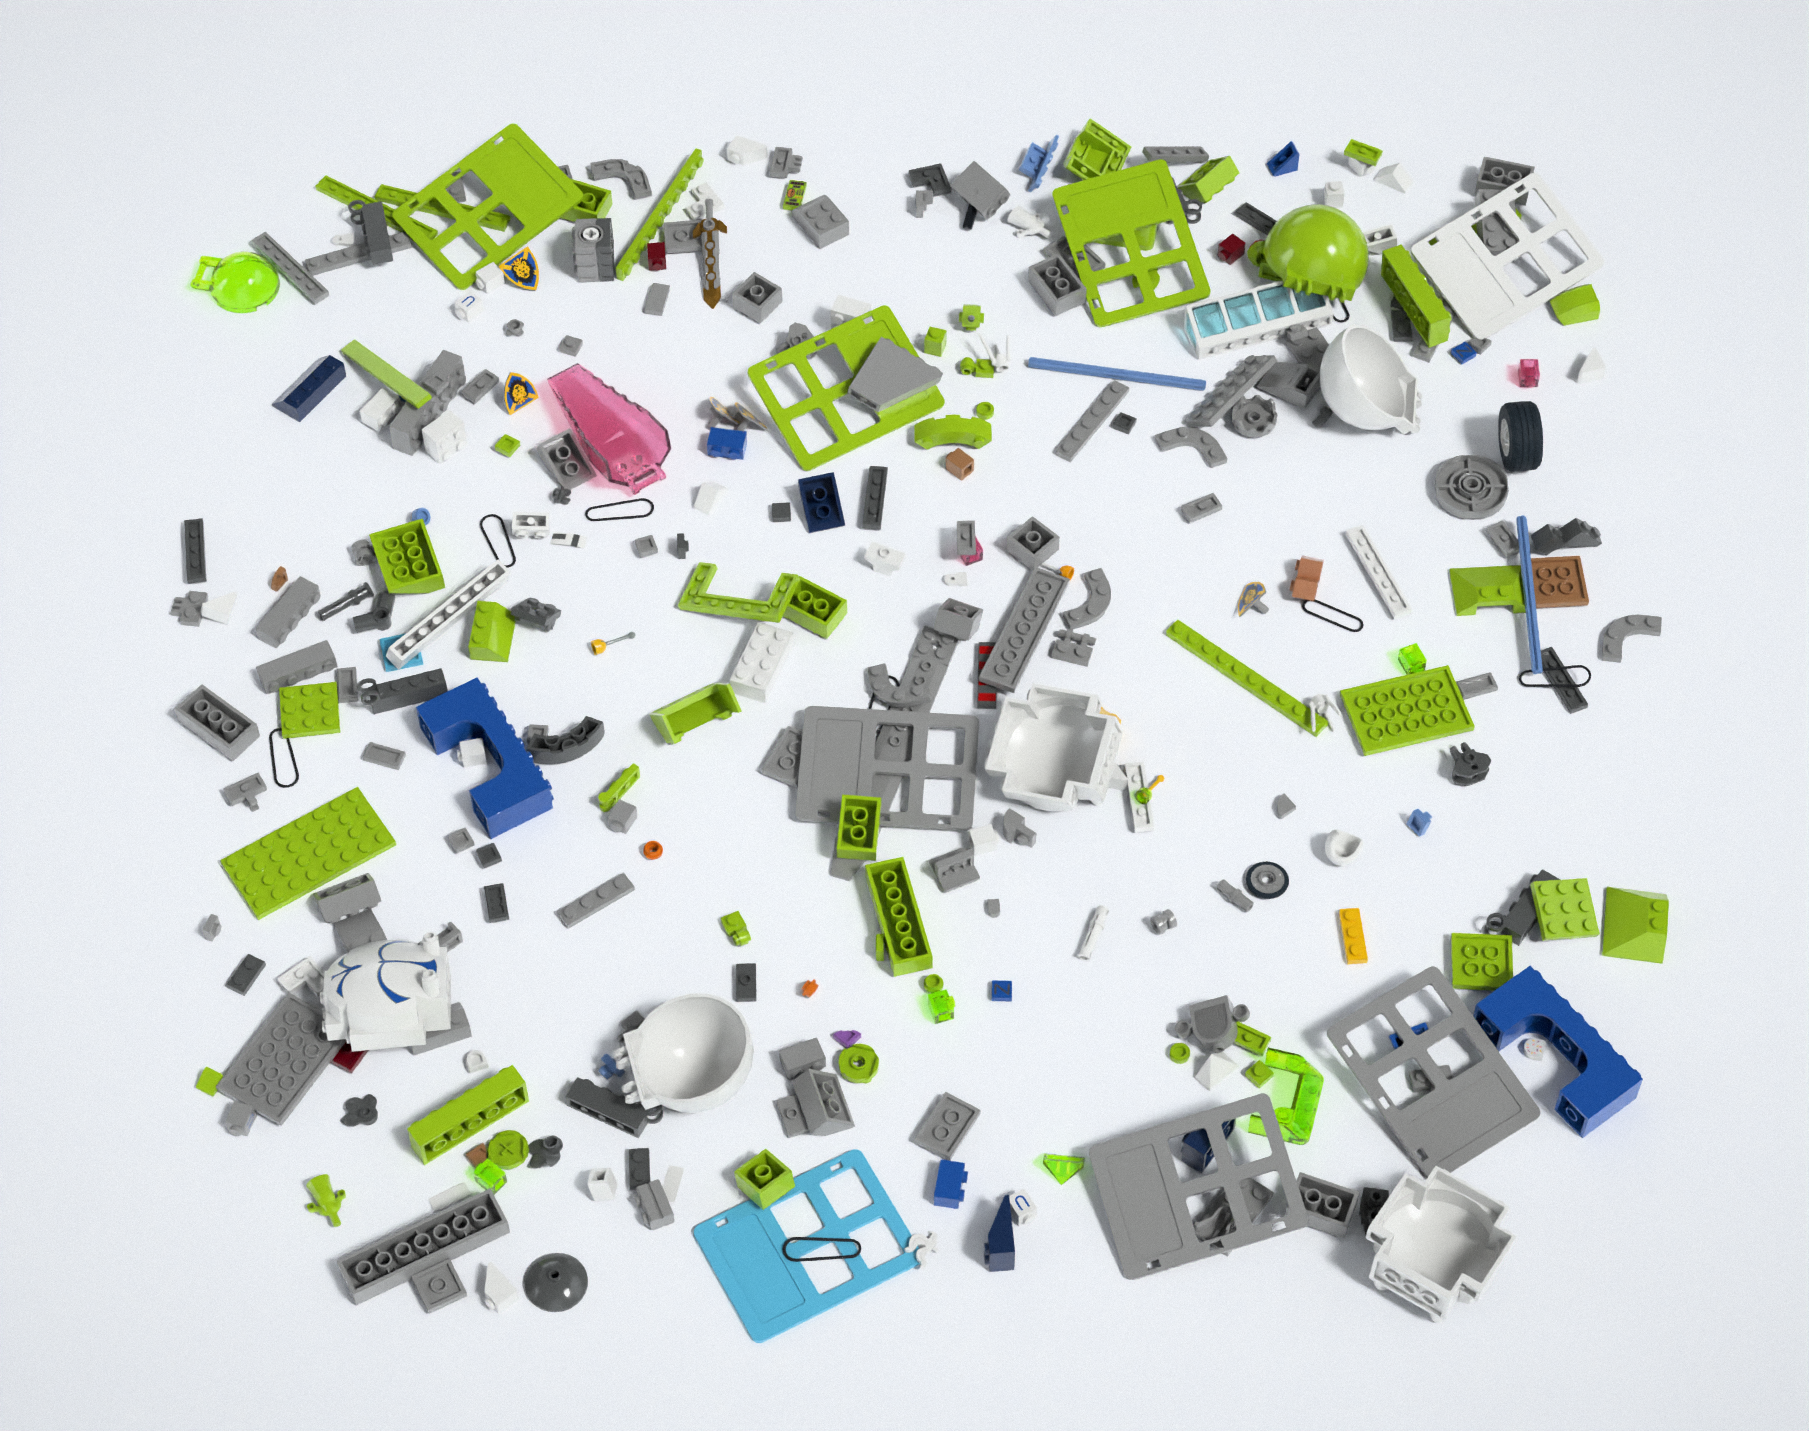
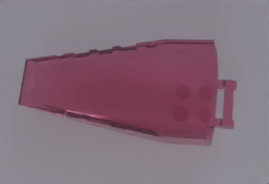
(613, 431)

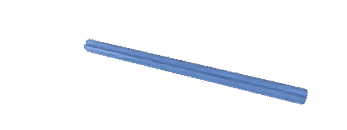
(1116, 373)
(1529, 595)

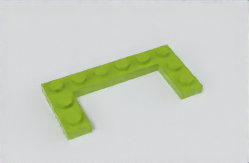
(698, 600)

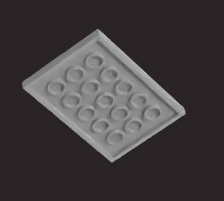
(281, 1061)

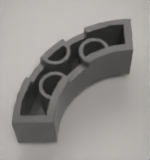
(567, 747)

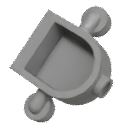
(1214, 1023)

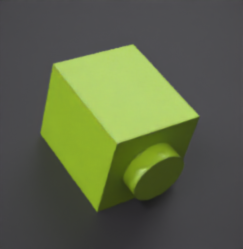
(935, 341)

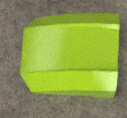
(1576, 305)

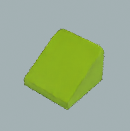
(208, 1081)

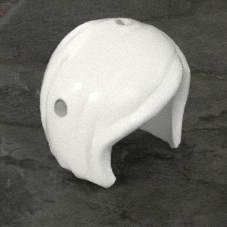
(1343, 847)

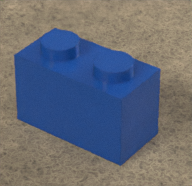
(727, 443)
(949, 1184)

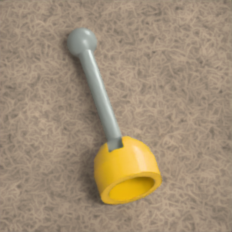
(599, 645)

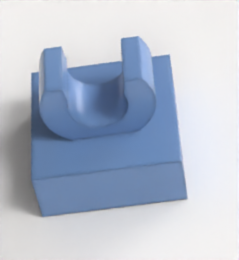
(1419, 822)
(610, 1067)

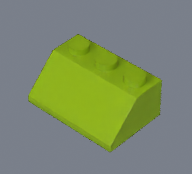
(1209, 179)
(491, 632)

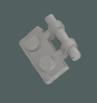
(1073, 652)

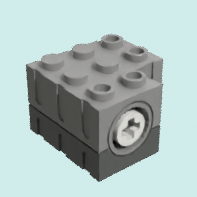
(593, 250)

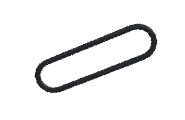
(1338, 610)

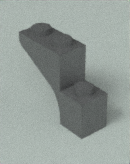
(1573, 534)

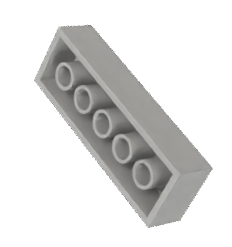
(409, 422)

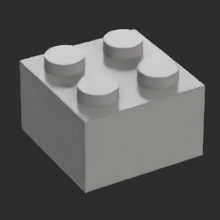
(757, 297)
(1033, 543)
(958, 619)

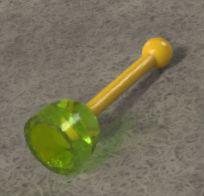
(1145, 792)

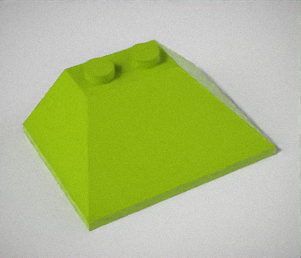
(1096, 152)
(1487, 587)
(1635, 925)

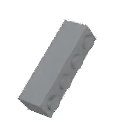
(288, 612)
(296, 666)

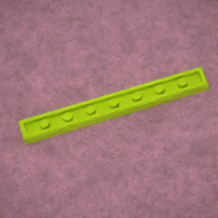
(347, 194)
(399, 196)
(386, 373)

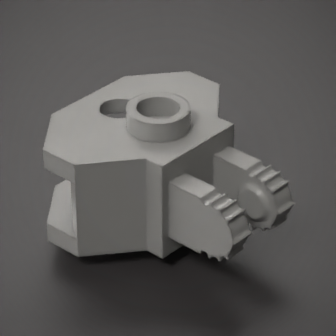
(797, 335)

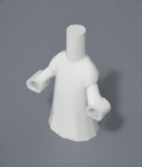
(1031, 223)

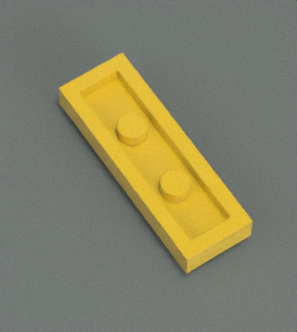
(1353, 936)

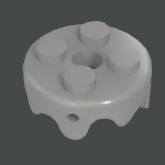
(1256, 407)

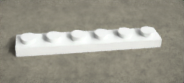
(1378, 571)

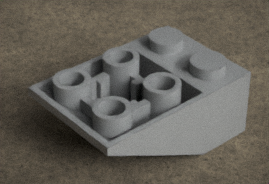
(1292, 382)

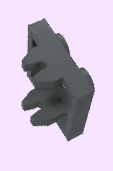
(544, 616)

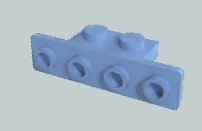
(1036, 160)

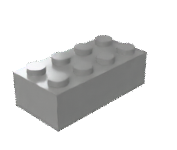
(1492, 229)
(217, 722)

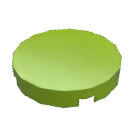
(508, 1149)

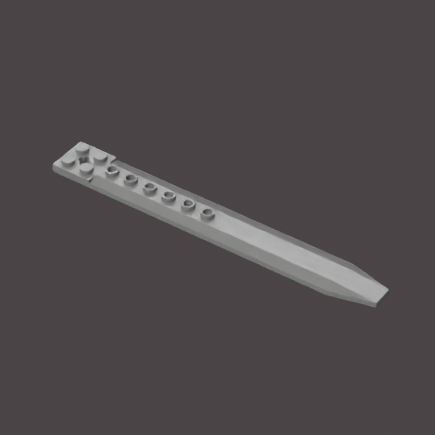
(896, 741)

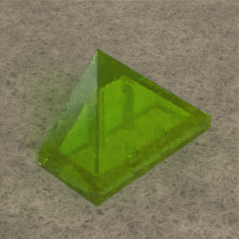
(1063, 1166)

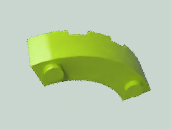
(953, 429)

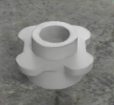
(515, 328)

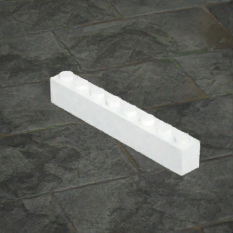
(447, 614)

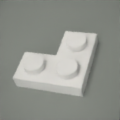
(702, 192)
(304, 973)

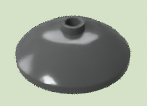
(560, 1292)

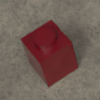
(1231, 249)
(656, 256)

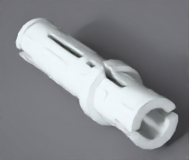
(1096, 926)

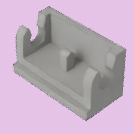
(449, 938)

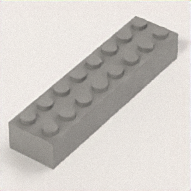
(423, 1245)

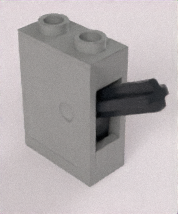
(981, 193)

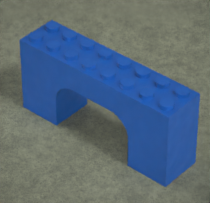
(470, 714)
(1534, 1006)

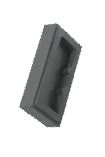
(496, 903)
(746, 982)

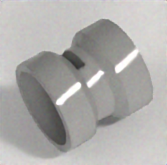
(362, 552)
(1163, 921)

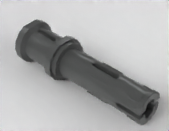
(353, 597)

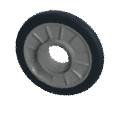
(1267, 869)

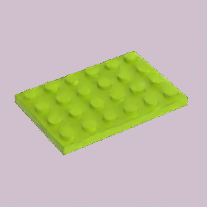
(1406, 710)

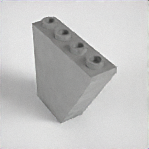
(891, 376)

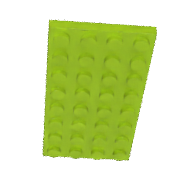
(308, 853)

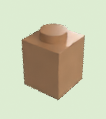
(959, 464)

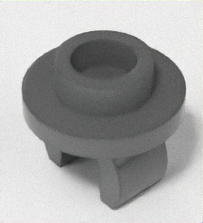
(559, 495)

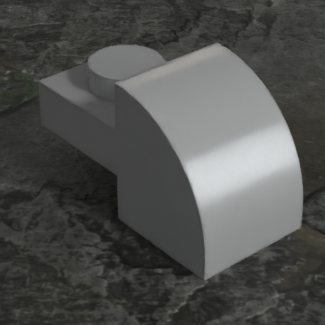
(1015, 828)

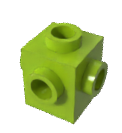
(971, 309)

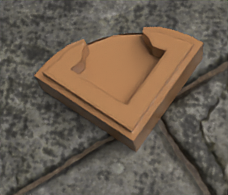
(279, 579)
(477, 1155)

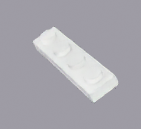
(1141, 813)

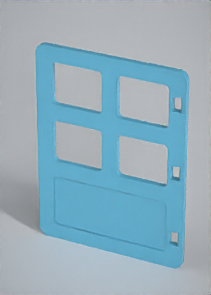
(777, 1292)

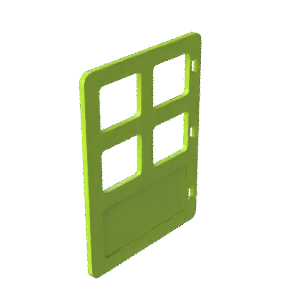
(518, 178)
(1119, 206)
(855, 343)

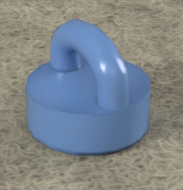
(420, 513)

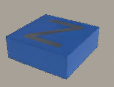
(1463, 352)
(1002, 990)

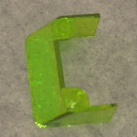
(1298, 1121)

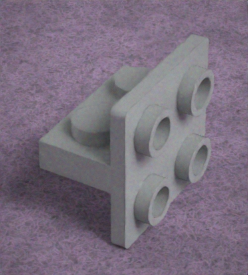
(955, 869)

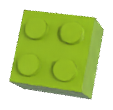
(764, 1179)

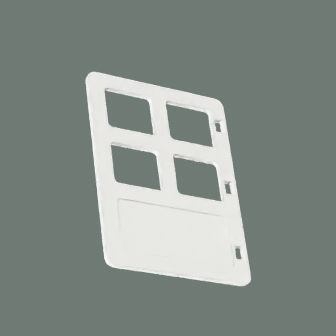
(1475, 279)

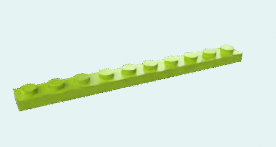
(659, 214)
(1245, 677)

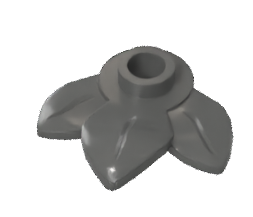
(361, 1111)
(545, 1151)

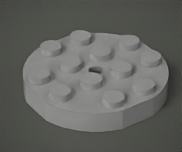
(1487, 482)

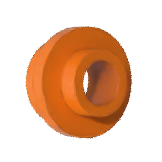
(653, 845)
(809, 988)

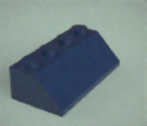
(311, 387)

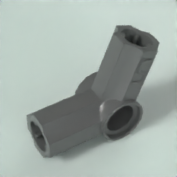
(380, 617)

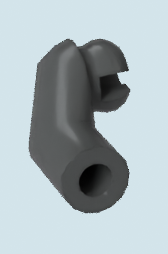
(1325, 414)

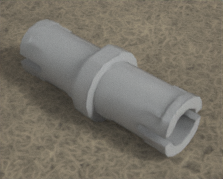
(1235, 895)

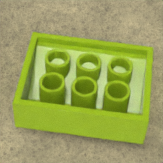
(407, 559)

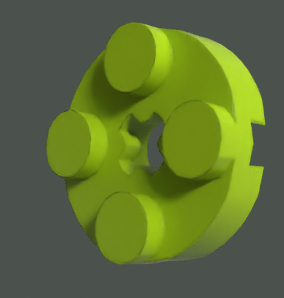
(863, 1073)

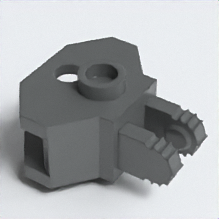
(1468, 765)

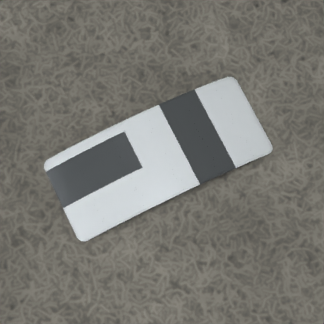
(569, 539)

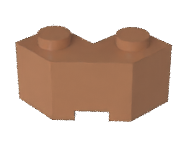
(1307, 578)

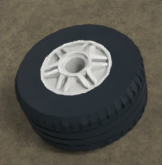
(1520, 436)

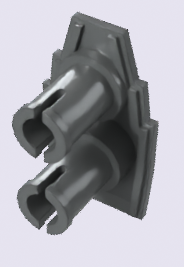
(1371, 1203)

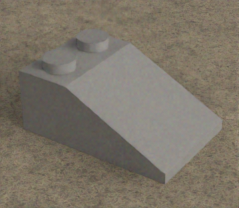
(566, 460)
(359, 930)

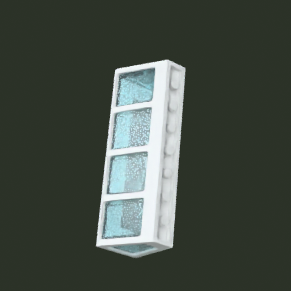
(1252, 318)

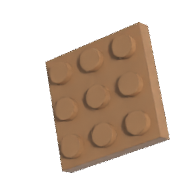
(1559, 582)

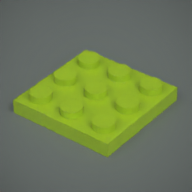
(309, 710)
(1564, 909)
(1481, 961)

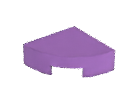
(847, 1038)

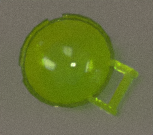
(239, 281)

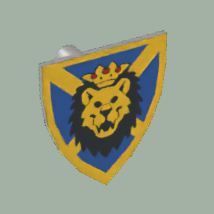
(522, 269)
(518, 392)
(719, 411)
(744, 417)
(1251, 596)

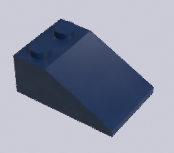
(821, 502)
(1197, 1147)
(1000, 1249)

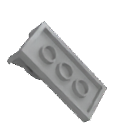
(1219, 1218)

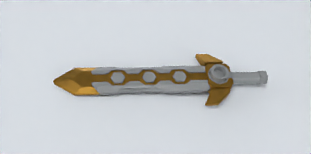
(709, 232)

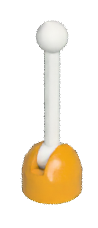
(1065, 571)

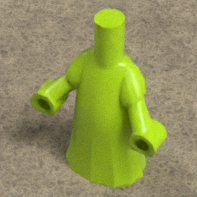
(324, 1195)

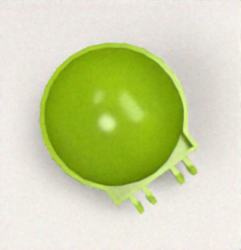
(1318, 251)

